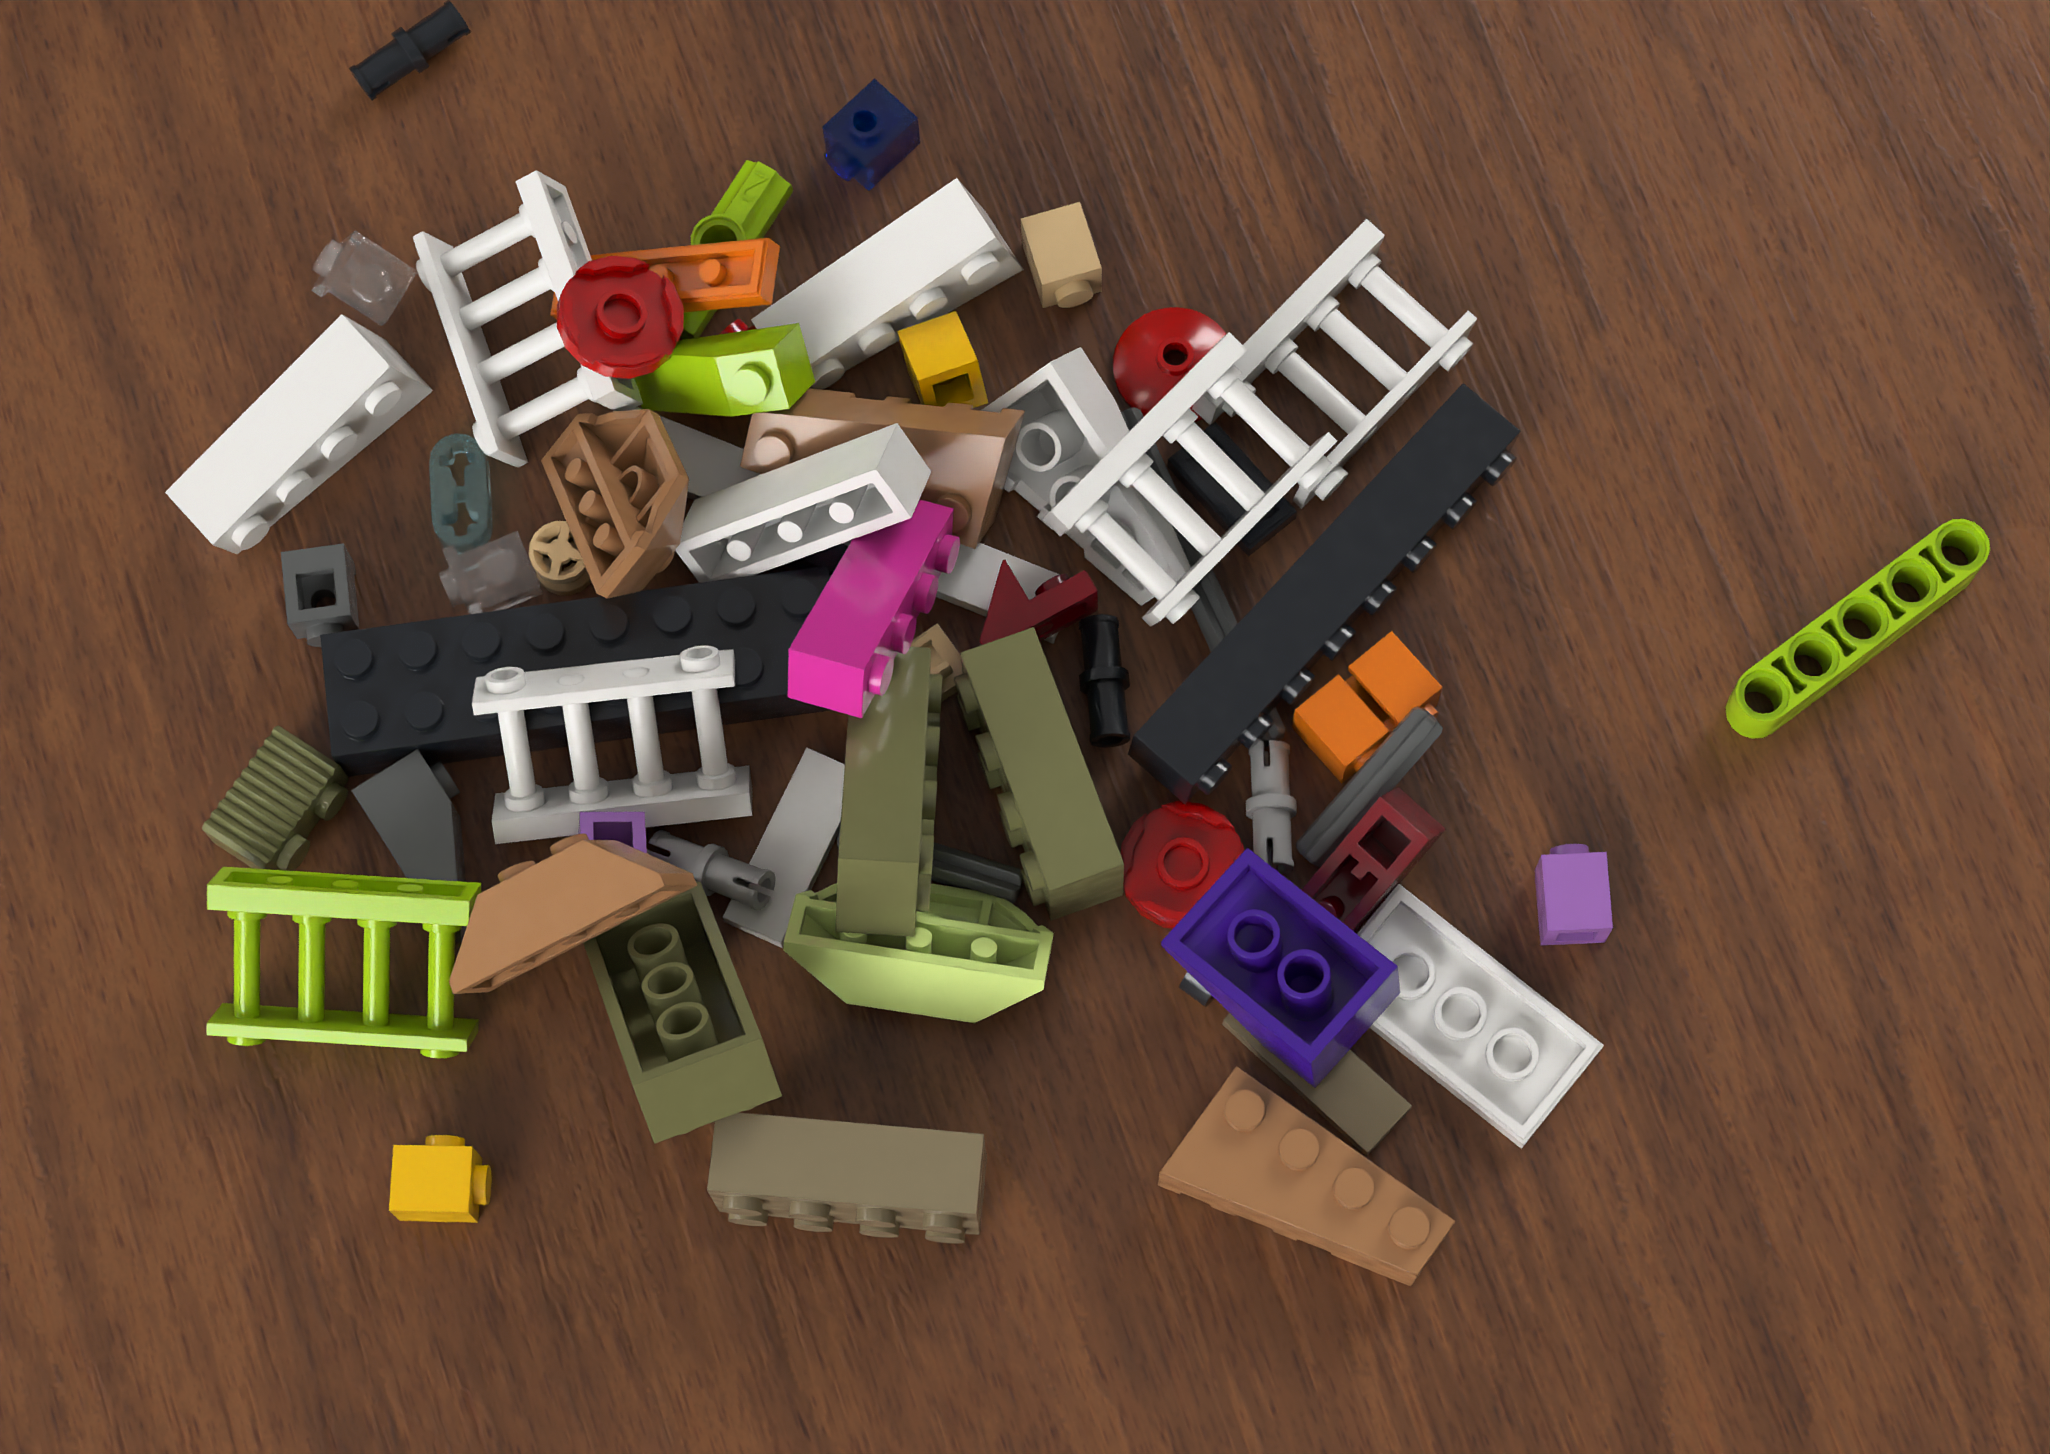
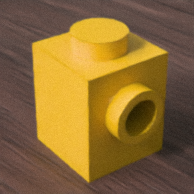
(941, 354)
(438, 1181)

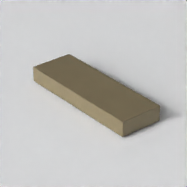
(1349, 1096)

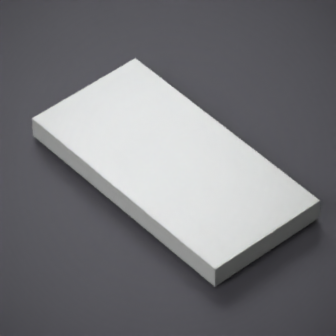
(1474, 1020)

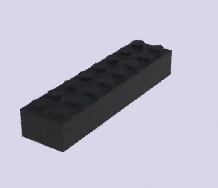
(416, 680)

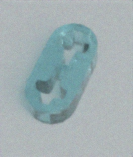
(446, 494)

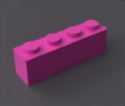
(871, 611)

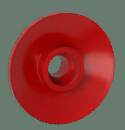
(1138, 358)

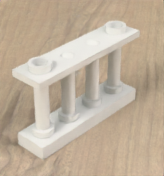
(552, 221)
(1316, 307)
(1131, 465)
(666, 798)

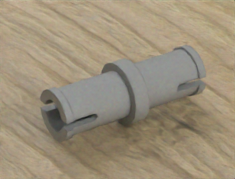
(1271, 804)
(716, 869)

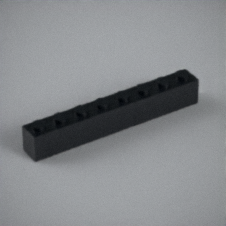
(1323, 595)

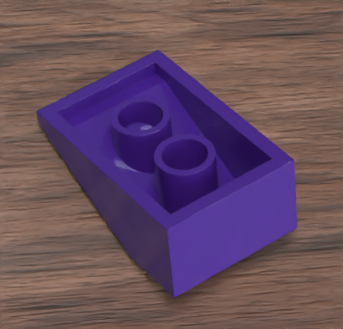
(1283, 966)

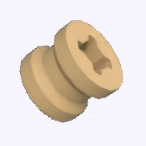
(556, 544)

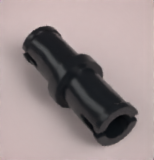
(410, 50)
(1104, 681)

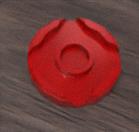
(620, 317)
(1176, 859)

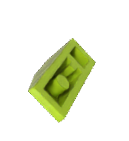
(731, 374)

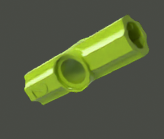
(741, 214)

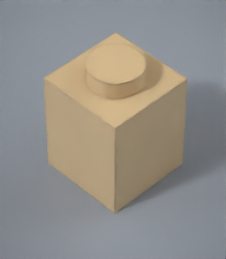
(1061, 256)

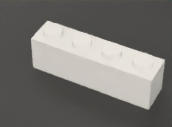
(804, 507)

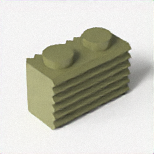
(277, 803)

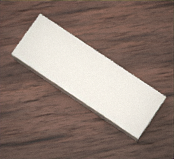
(794, 845)

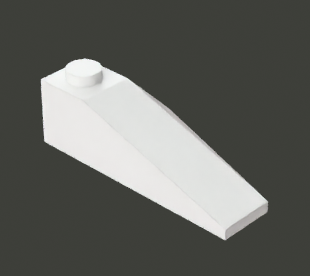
(1062, 436)

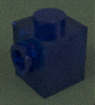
(870, 136)

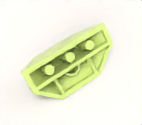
(960, 965)

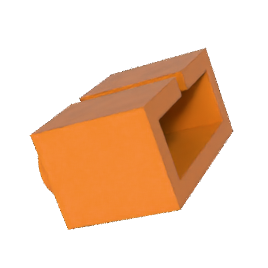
(1355, 716)

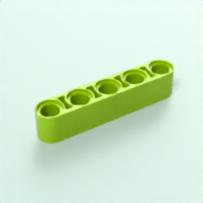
(1876, 606)

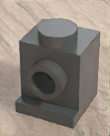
(315, 575)

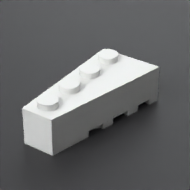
(895, 279)
(297, 435)

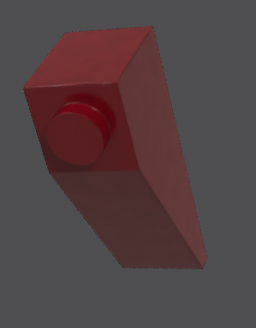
(1374, 858)

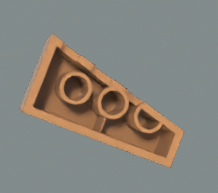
(960, 445)
(1292, 1175)

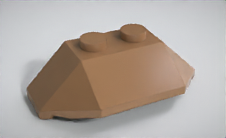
(620, 496)
(557, 906)

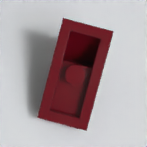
(1056, 605)

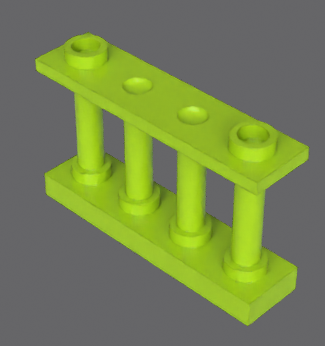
(377, 906)

